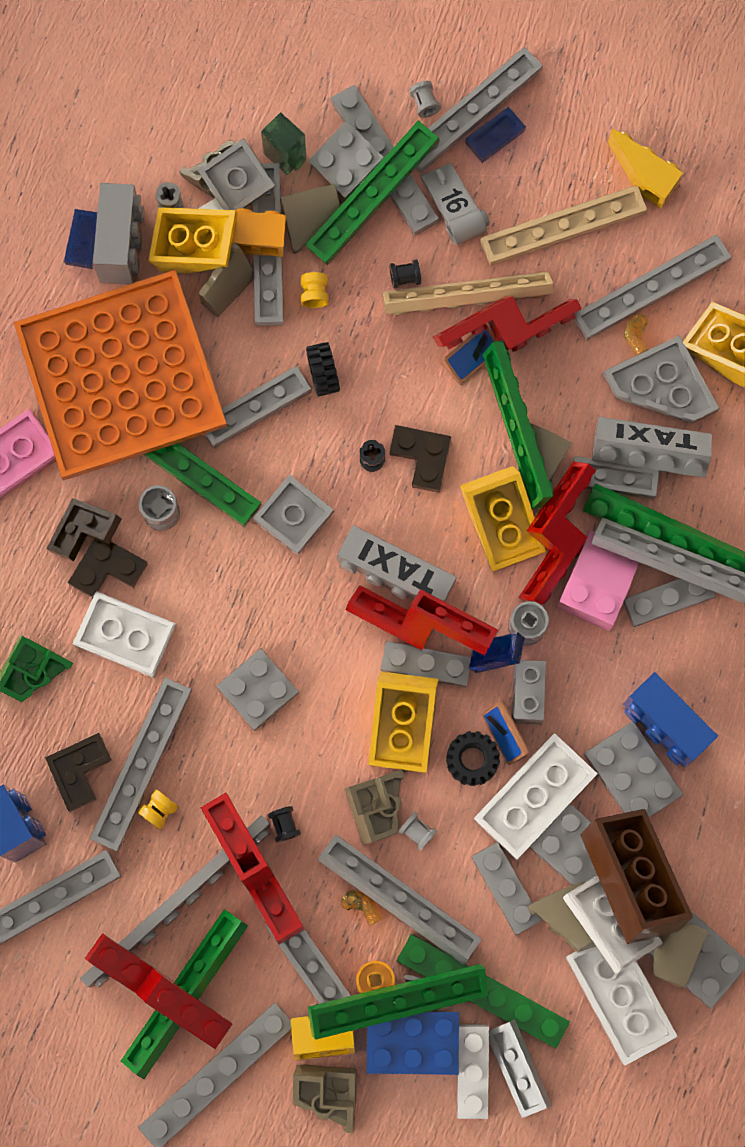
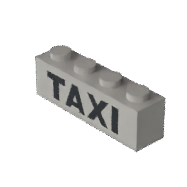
(652, 447)
(392, 567)

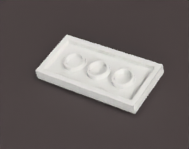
(535, 796)
(622, 1004)

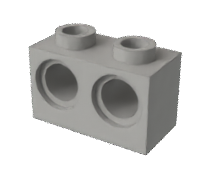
(529, 692)

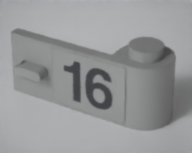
(456, 205)

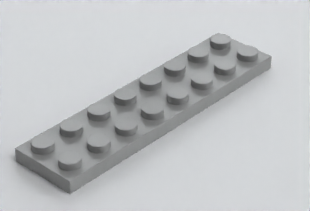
(565, 852)

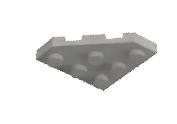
(663, 382)

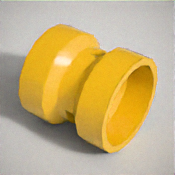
(314, 290)
(163, 804)

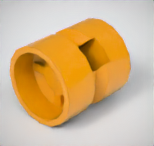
(374, 976)

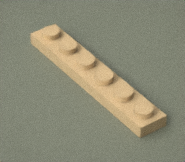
(563, 225)
(470, 292)

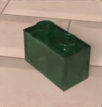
(284, 144)

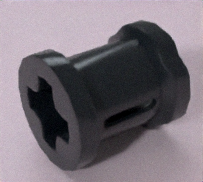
(405, 273)
(379, 452)
(284, 824)

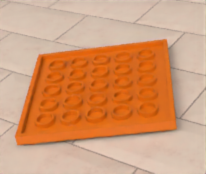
(119, 375)

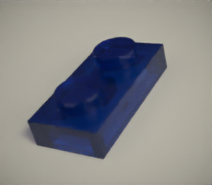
(495, 134)
(81, 239)
(503, 652)

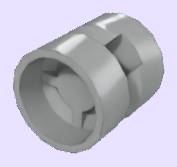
(159, 508)
(530, 621)

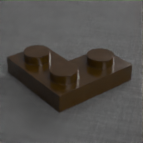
(428, 449)
(78, 523)
(104, 560)
(70, 766)

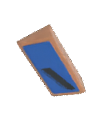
(468, 356)
(505, 733)

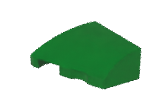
(29, 669)

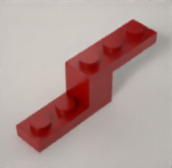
(507, 323)
(557, 533)
(421, 619)
(252, 868)
(158, 991)

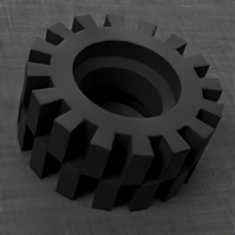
(323, 369)
(478, 741)

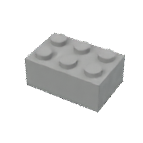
(118, 233)

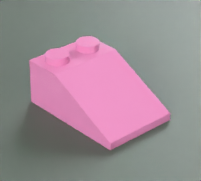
(598, 585)

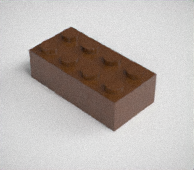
(636, 876)

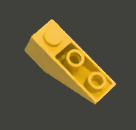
(652, 174)

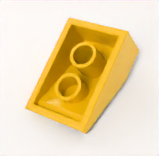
(192, 239)
(720, 342)
(502, 517)
(403, 721)

